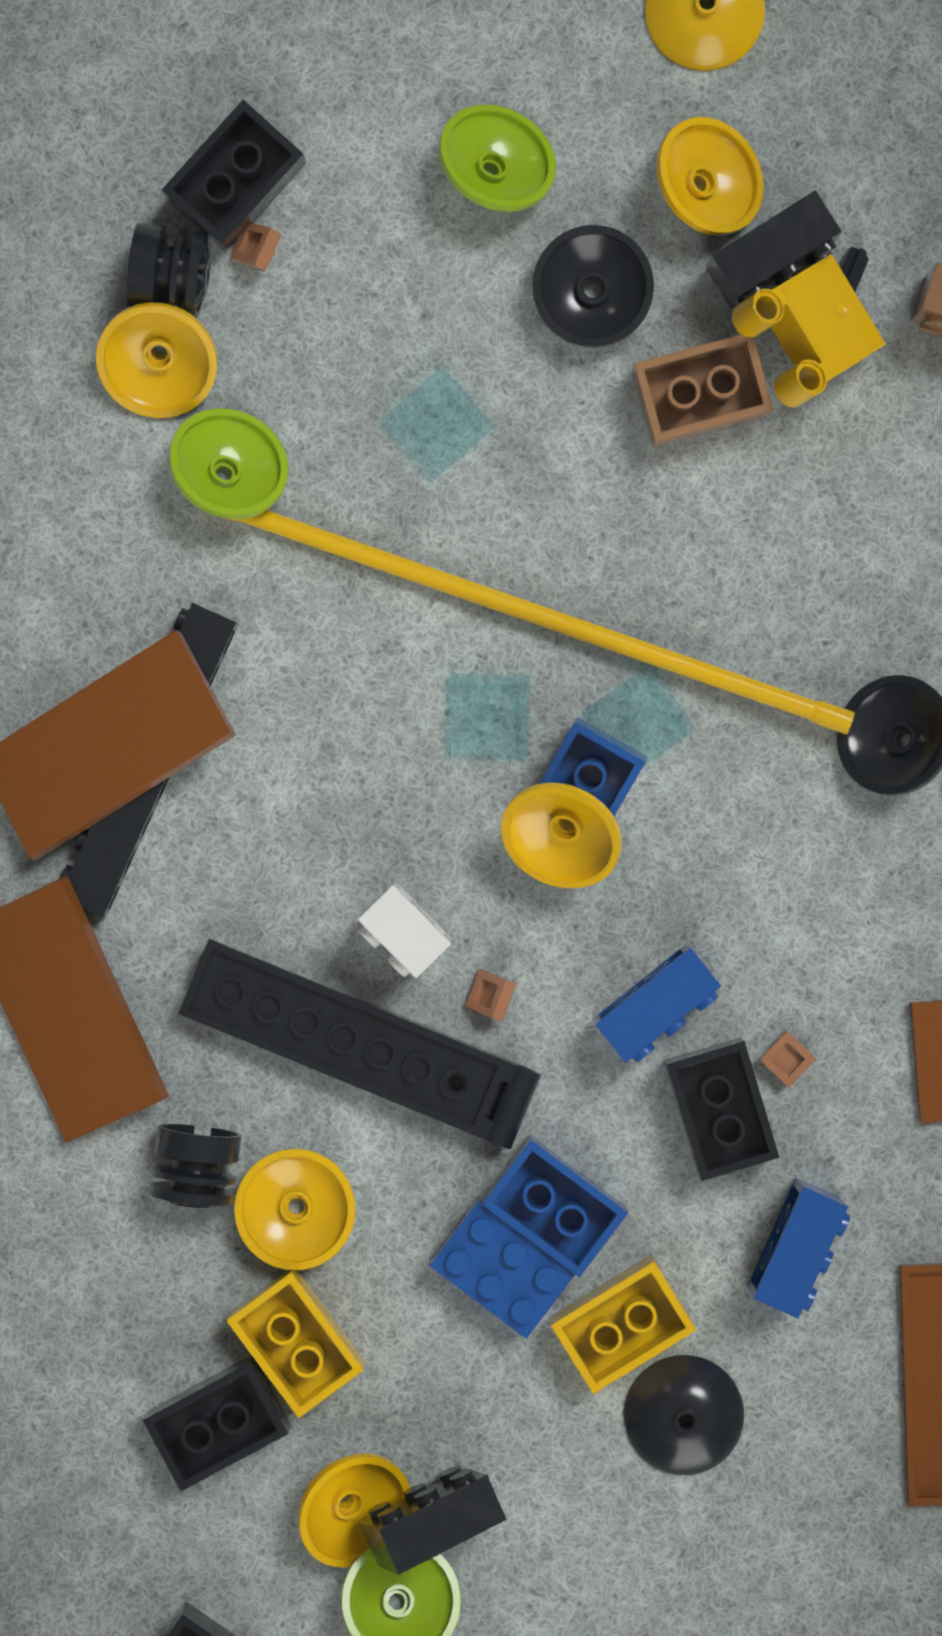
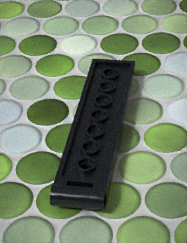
(360, 1043)

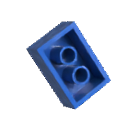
(596, 764)
(657, 1004)
(554, 1206)
(798, 1248)
(500, 1269)

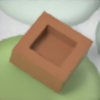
(256, 246)
(490, 995)
(787, 1058)

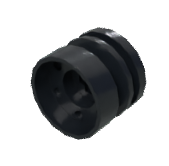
(167, 269)
(195, 1166)

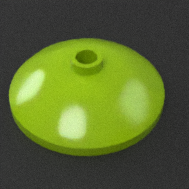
(498, 142)
(231, 445)
(427, 1592)

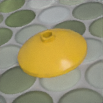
(704, 37)
(721, 165)
(151, 381)
(556, 849)
(287, 1237)
(332, 1527)

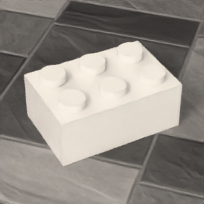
(404, 931)

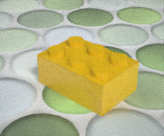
(622, 1324)
(296, 1341)

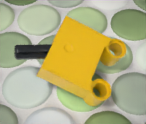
(816, 324)

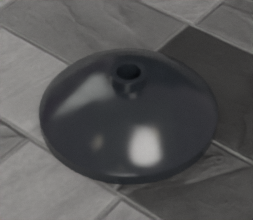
(593, 257)
(882, 716)
(677, 1388)

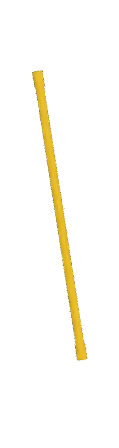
(817, 712)

